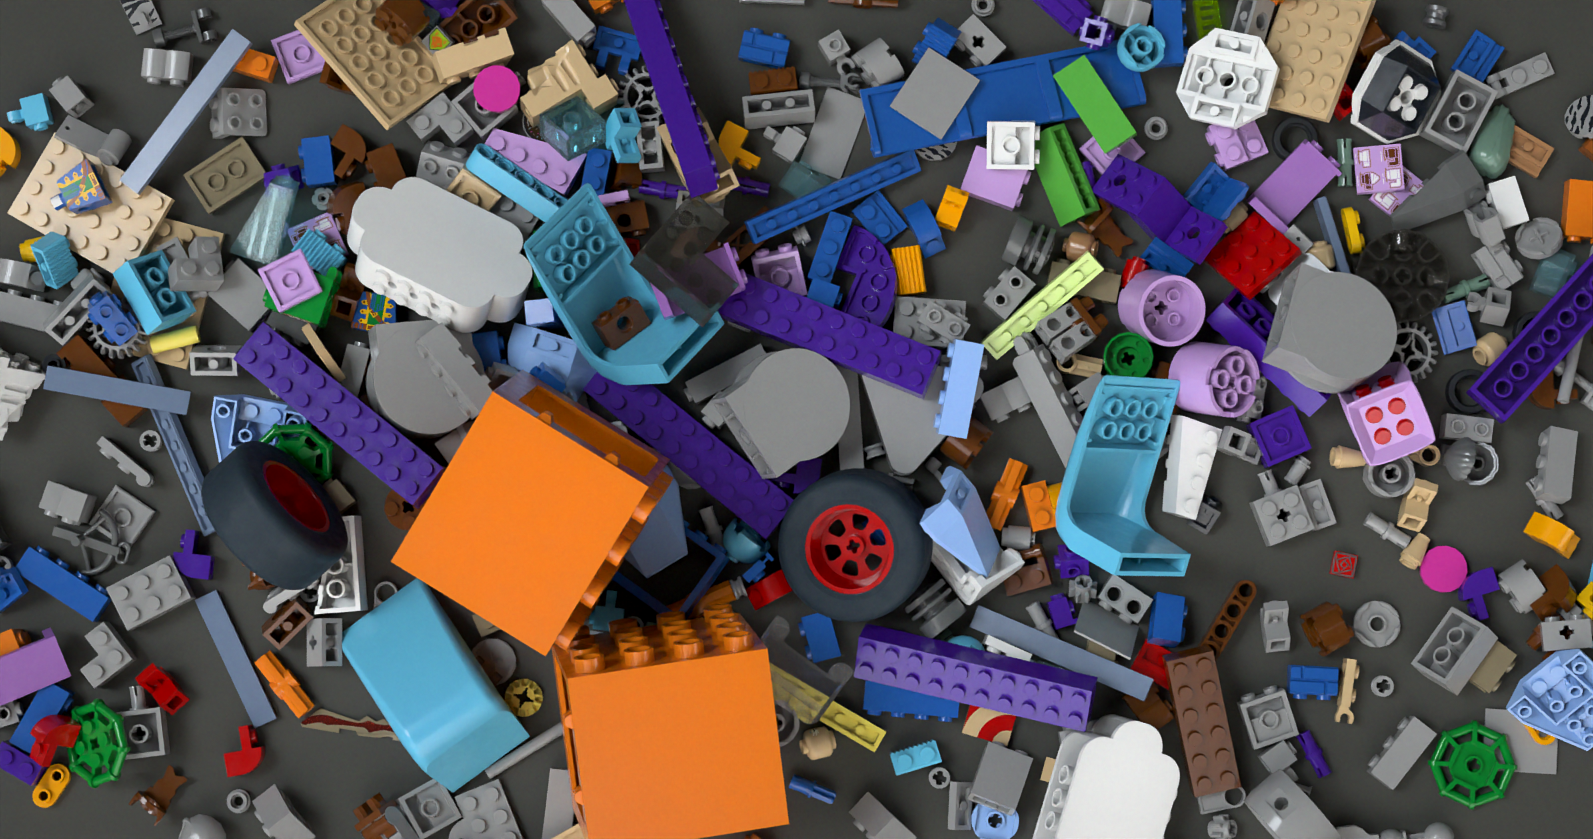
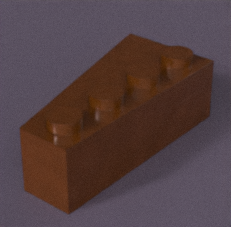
(87, 359)

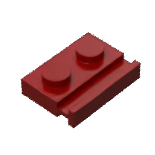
(1150, 663)

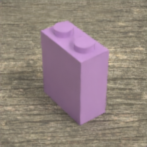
(994, 186)

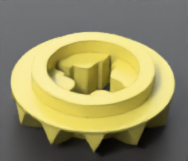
(519, 687)

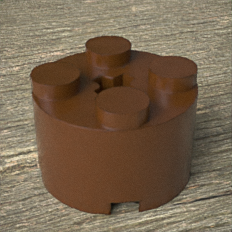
(401, 19)
(1371, 42)
(961, 449)
(396, 508)
(1326, 628)

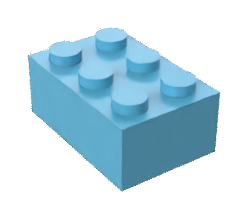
(149, 294)

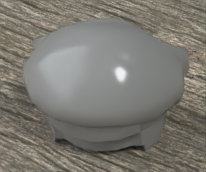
(201, 827)

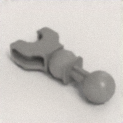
(1433, 831)

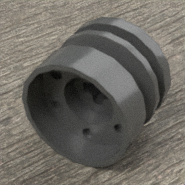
(1028, 245)
(935, 609)

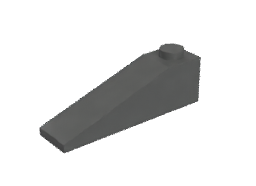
(1447, 192)

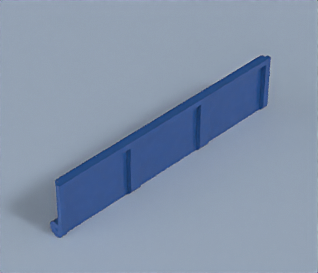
(1005, 93)

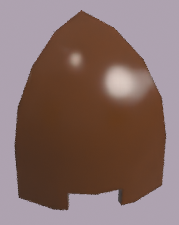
(625, 175)

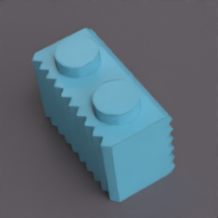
(319, 253)
(55, 259)
(915, 757)

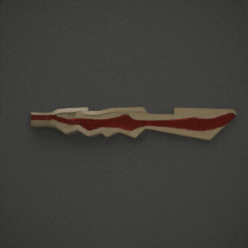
(332, 722)

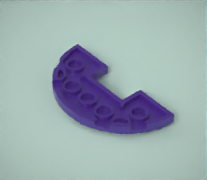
(875, 282)

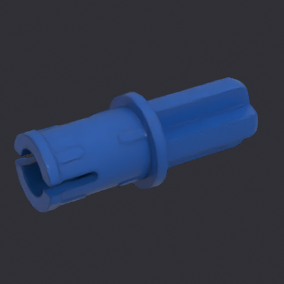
(812, 789)

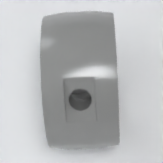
(1288, 810)

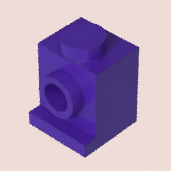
(1061, 611)

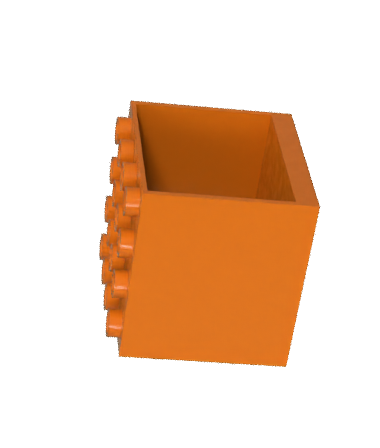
(534, 513)
(671, 728)

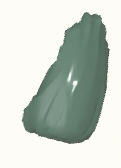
(1493, 143)

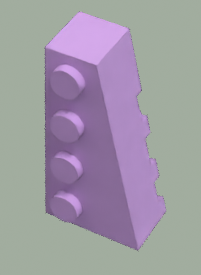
(538, 159)

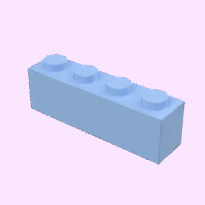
(959, 388)

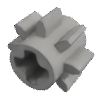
(1082, 589)
(1222, 827)

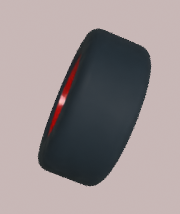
(274, 515)
(822, 581)

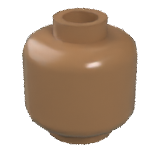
(1078, 244)

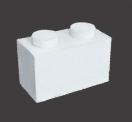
(1507, 201)

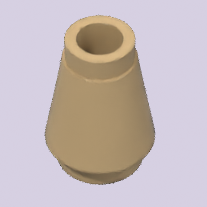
(1345, 457)
(1414, 552)

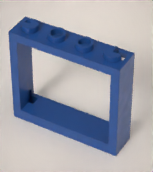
(700, 589)

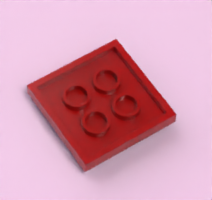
(1252, 255)

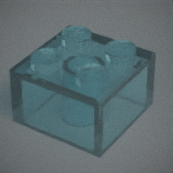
(572, 128)

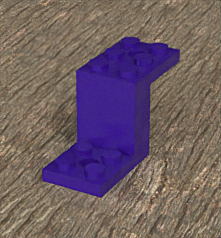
(1159, 208)

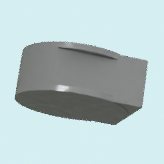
(1330, 330)
(403, 385)
(785, 409)

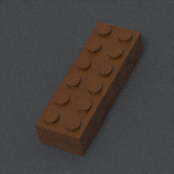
(1201, 720)

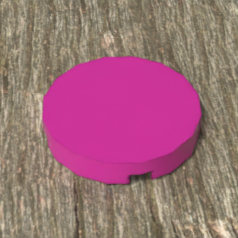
(496, 89)
(1443, 569)

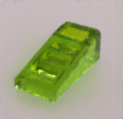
(1198, 14)

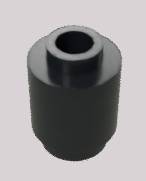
(51, 359)

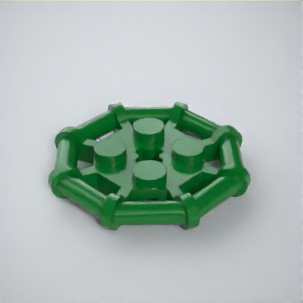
(301, 450)
(98, 730)
(1485, 759)

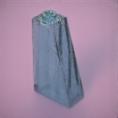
(268, 225)

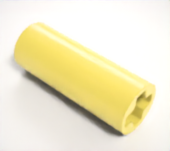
(175, 339)

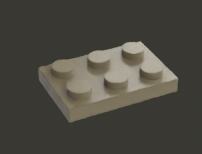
(225, 175)

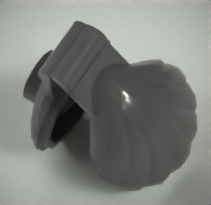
(1461, 457)

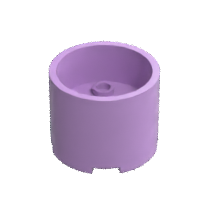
(1179, 309)
(1214, 378)

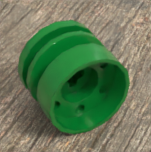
(1132, 345)

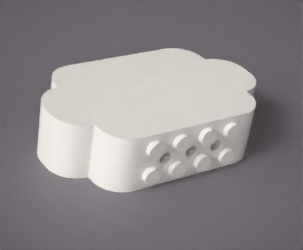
(439, 254)
(1110, 784)

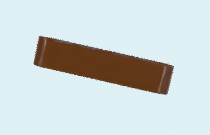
(1228, 622)

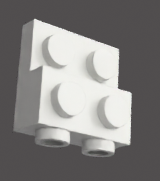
(1012, 144)
(997, 646)

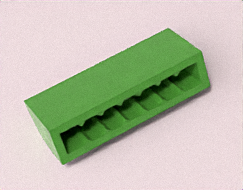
(1095, 104)
(1064, 176)

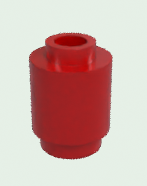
(1131, 268)

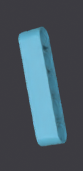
(514, 182)

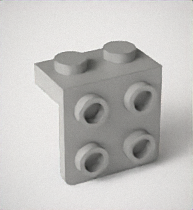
(238, 113)
(441, 163)

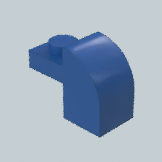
(924, 228)

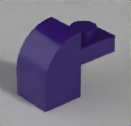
(806, 474)
(189, 561)
(1473, 587)

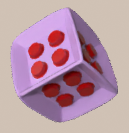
(1387, 415)

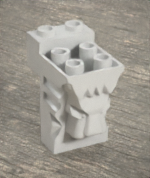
(17, 381)

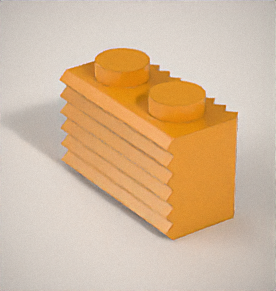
(909, 270)

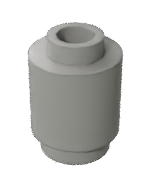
(1017, 537)

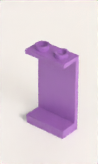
(1293, 184)
(726, 260)
(31, 668)

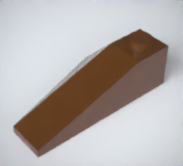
(478, 19)

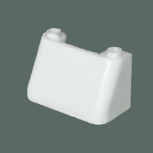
(968, 583)

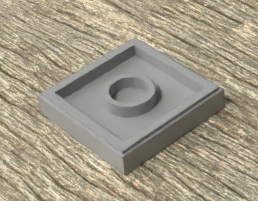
(128, 513)

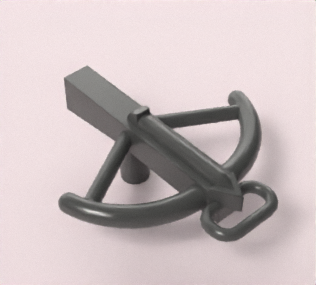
(84, 539)

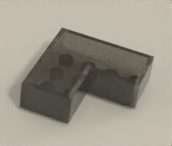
(676, 260)

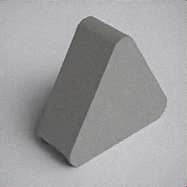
(907, 421)

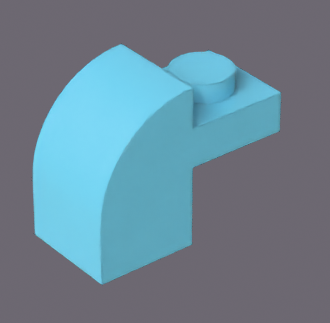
(621, 133)

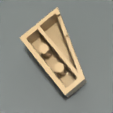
(471, 58)

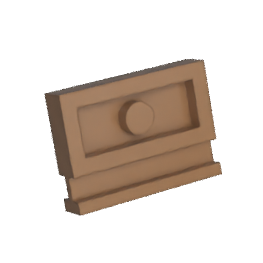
(1528, 152)

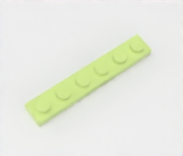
(1043, 304)

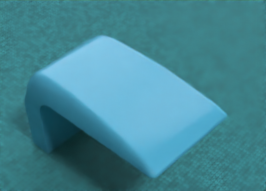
(586, 272)
(1110, 478)
(431, 687)

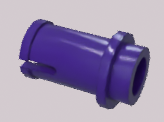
(1087, 166)

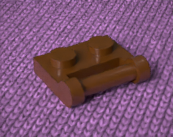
(1030, 576)

